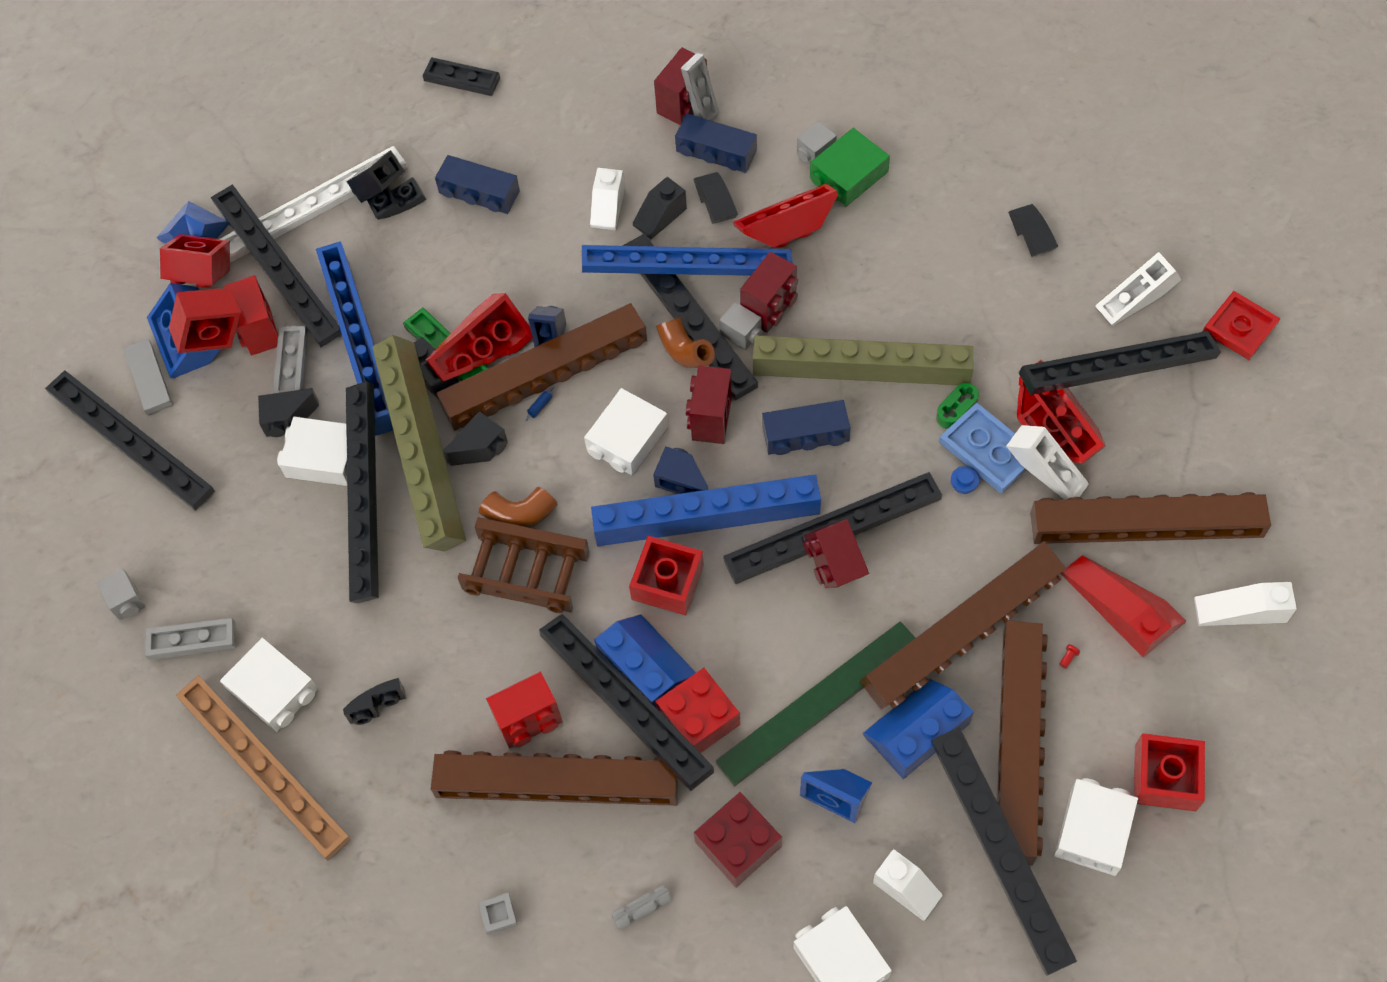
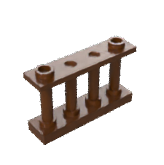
(517, 539)

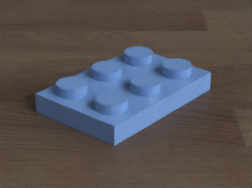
(981, 444)

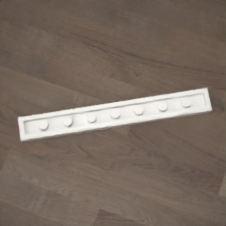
(306, 206)

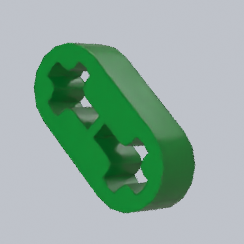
(953, 402)

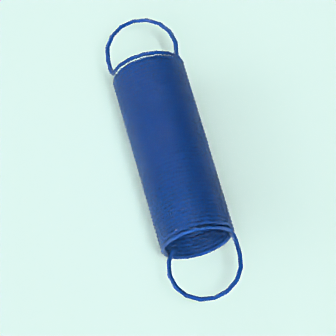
(539, 404)

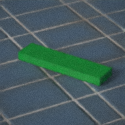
(426, 326)

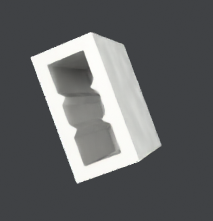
(626, 432)
(315, 451)
(269, 685)
(1096, 826)
(840, 950)

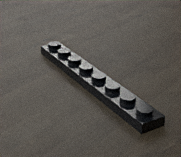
(277, 266)
(697, 324)
(1118, 362)
(130, 440)
(361, 493)
(861, 516)
(627, 702)
(1003, 852)

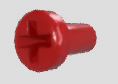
(1071, 652)

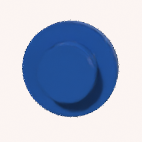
(964, 479)

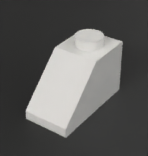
(607, 198)
(907, 885)

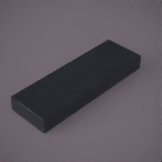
(461, 76)

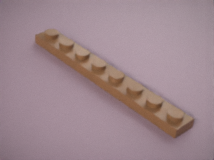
(263, 768)

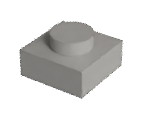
(498, 913)

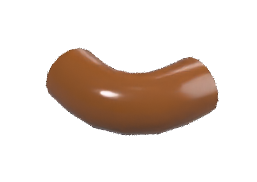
(682, 348)
(522, 513)

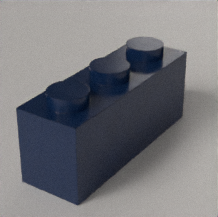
(716, 143)
(477, 184)
(806, 427)

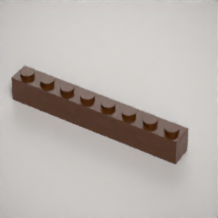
(543, 366)
(1150, 518)
(962, 625)
(1021, 733)
(553, 778)

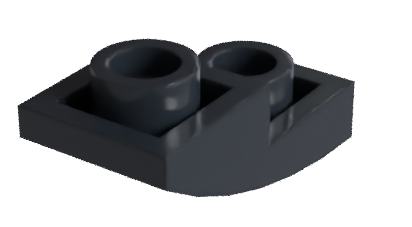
(716, 197)
(398, 200)
(1034, 228)
(365, 706)

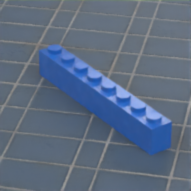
(354, 326)
(706, 510)

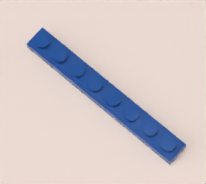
(675, 260)

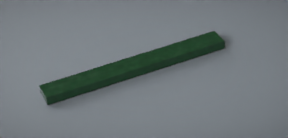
(810, 707)

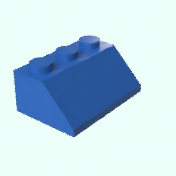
(159, 321)
(643, 657)
(907, 730)

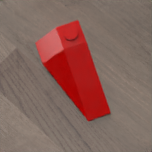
(482, 337)
(1130, 609)

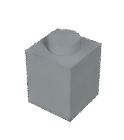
(814, 142)
(740, 325)
(121, 594)

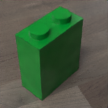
(850, 166)

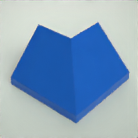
(195, 222)
(836, 791)

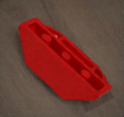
(789, 218)
(1063, 419)

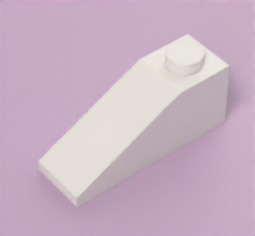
(1139, 290)
(1047, 461)
(1247, 605)

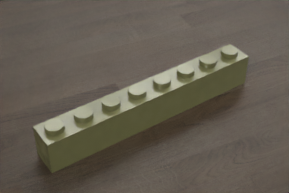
(863, 360)
(418, 444)

